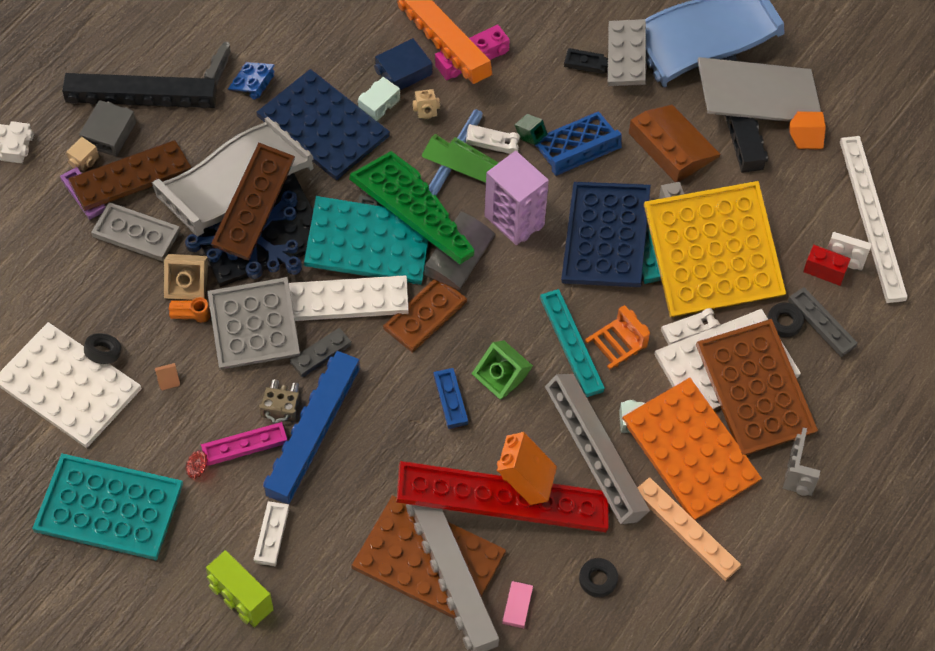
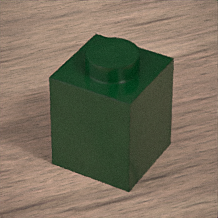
(531, 129)

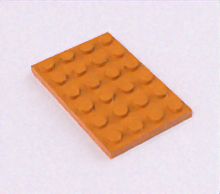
(691, 449)

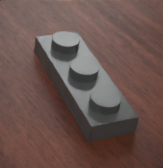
(320, 352)

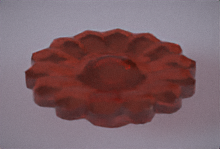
(196, 464)

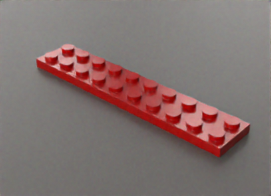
(494, 497)

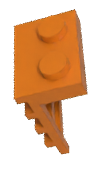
(629, 330)

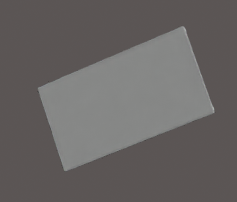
(757, 89)

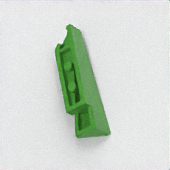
(459, 157)

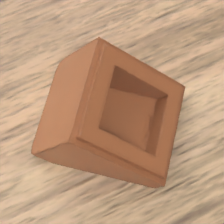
(167, 376)

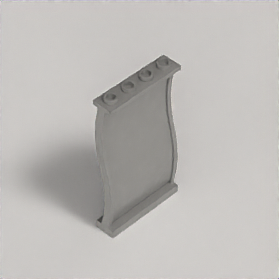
(206, 190)

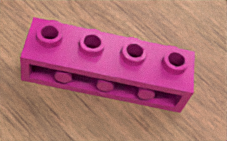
(491, 42)

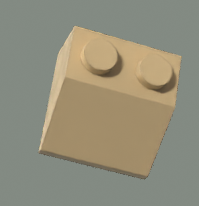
(185, 276)

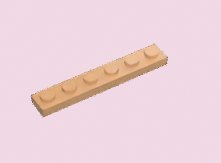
(688, 530)

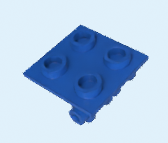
(253, 78)

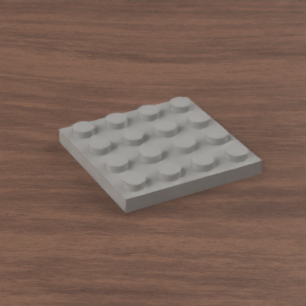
(253, 323)

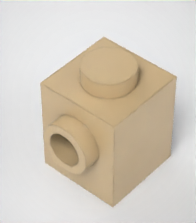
(82, 154)

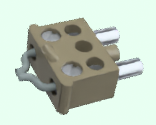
(280, 402)

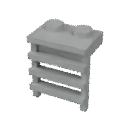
(798, 477)

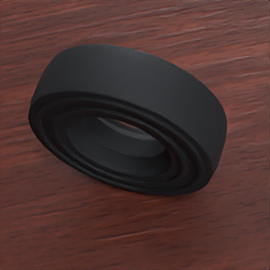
(791, 310)
(98, 356)
(604, 566)

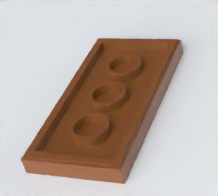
(426, 314)

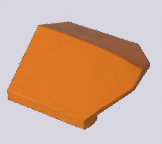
(808, 130)

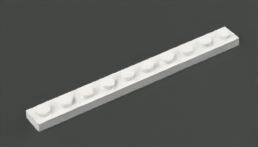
(873, 220)

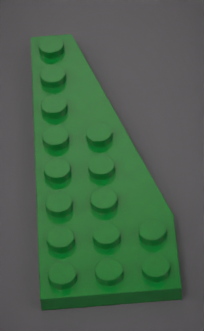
(405, 194)

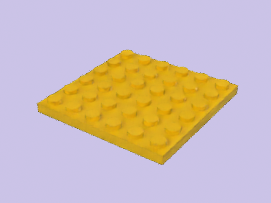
(714, 248)

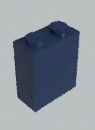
(404, 64)

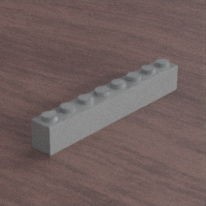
(597, 449)
(454, 578)

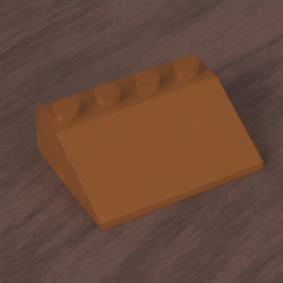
(672, 141)

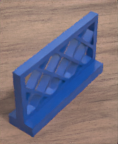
(584, 151)

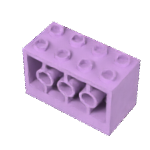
(516, 197)

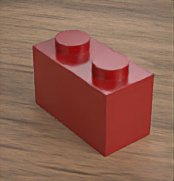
(826, 265)

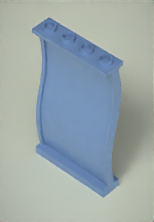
(706, 30)

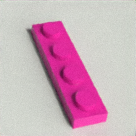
(244, 443)

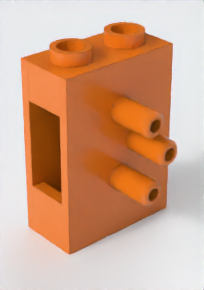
(526, 468)

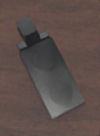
(586, 61)

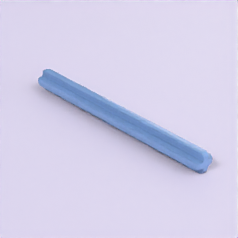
(444, 171)

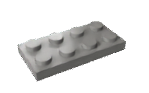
(627, 52)
(135, 231)

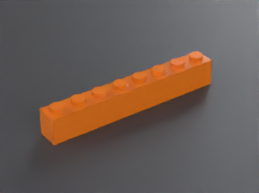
(448, 38)

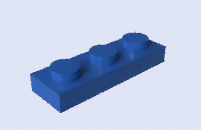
(450, 398)

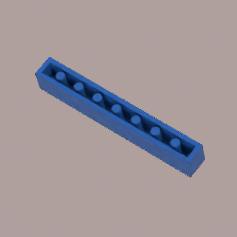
(312, 427)

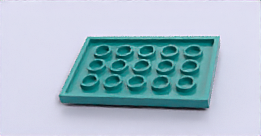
(364, 241)
(108, 506)

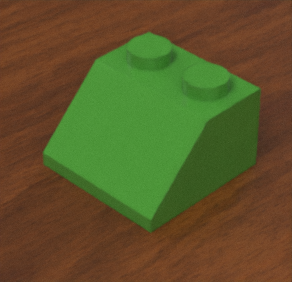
(501, 369)

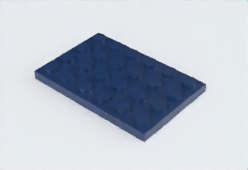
(325, 123)
(606, 234)

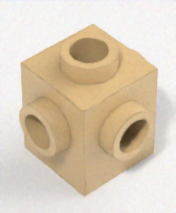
(426, 104)

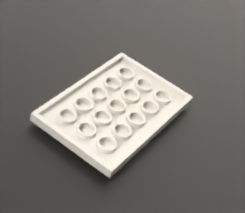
(683, 360)
(66, 386)

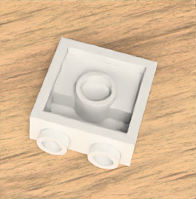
(15, 141)

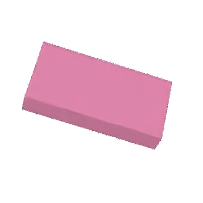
(517, 604)

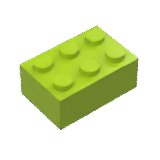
(239, 589)

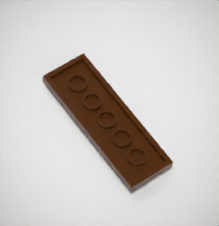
(128, 175)
(253, 201)

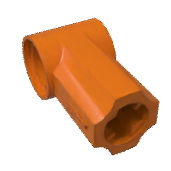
(190, 309)

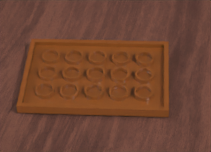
(756, 387)
(397, 558)

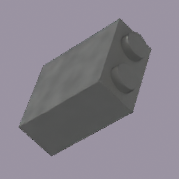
(108, 127)

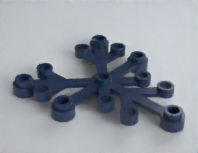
(275, 252)

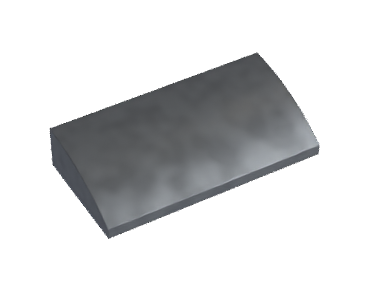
(447, 270)

